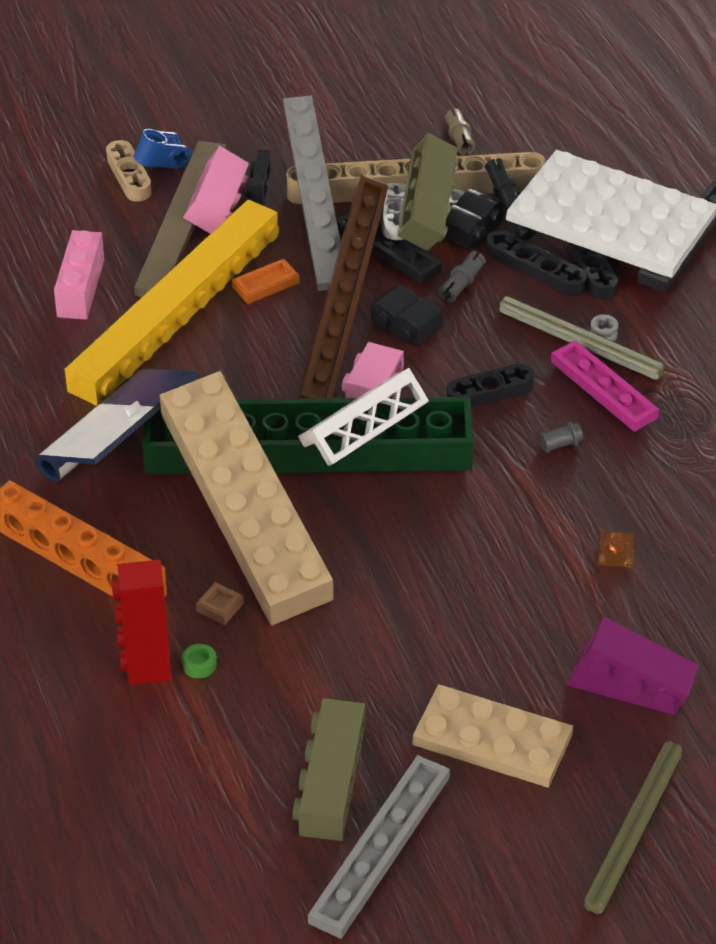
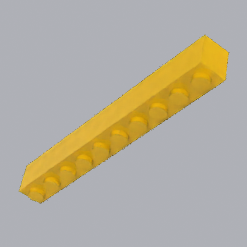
(171, 303)

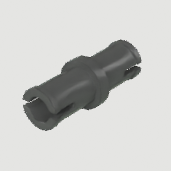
(462, 276)

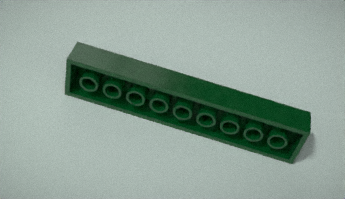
(426, 440)

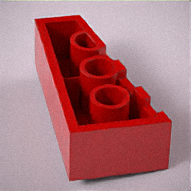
(143, 622)

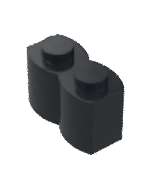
(473, 218)
(406, 315)

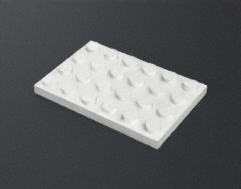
(612, 213)

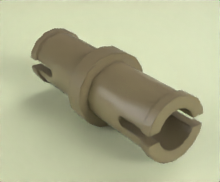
(460, 131)

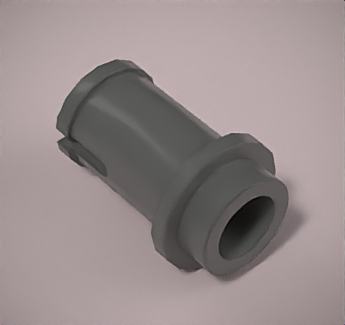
(561, 437)

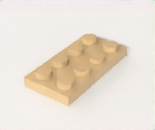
(493, 735)

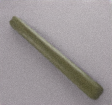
(589, 340)
(633, 828)

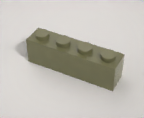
(428, 192)
(331, 769)

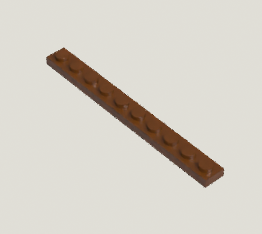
(344, 290)

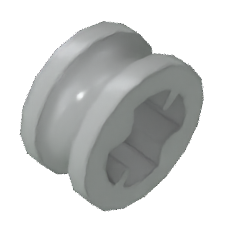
(605, 326)

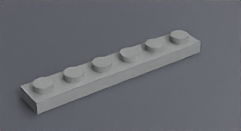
(378, 847)

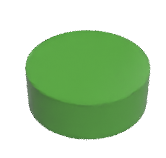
(199, 661)

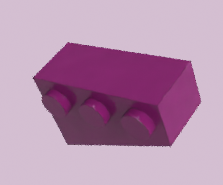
(632, 669)

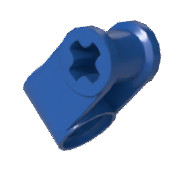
(162, 150)

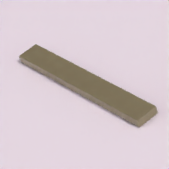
(175, 230)

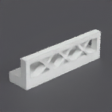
(356, 410)

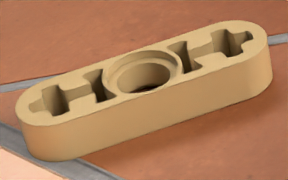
(127, 179)

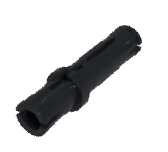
(505, 189)

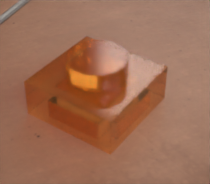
(616, 549)

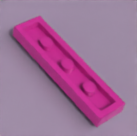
(605, 385)

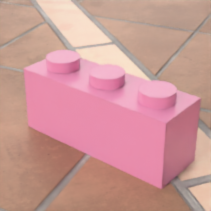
(217, 190)
(79, 275)

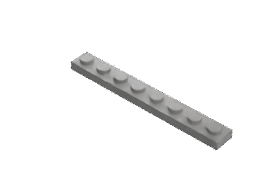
(313, 186)

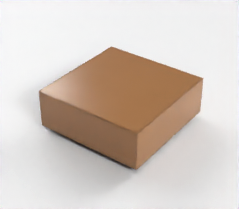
(219, 603)

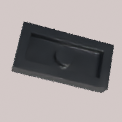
(260, 174)

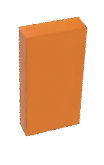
(265, 281)

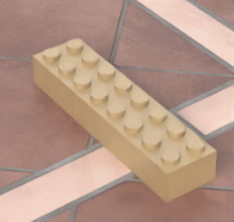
(246, 498)

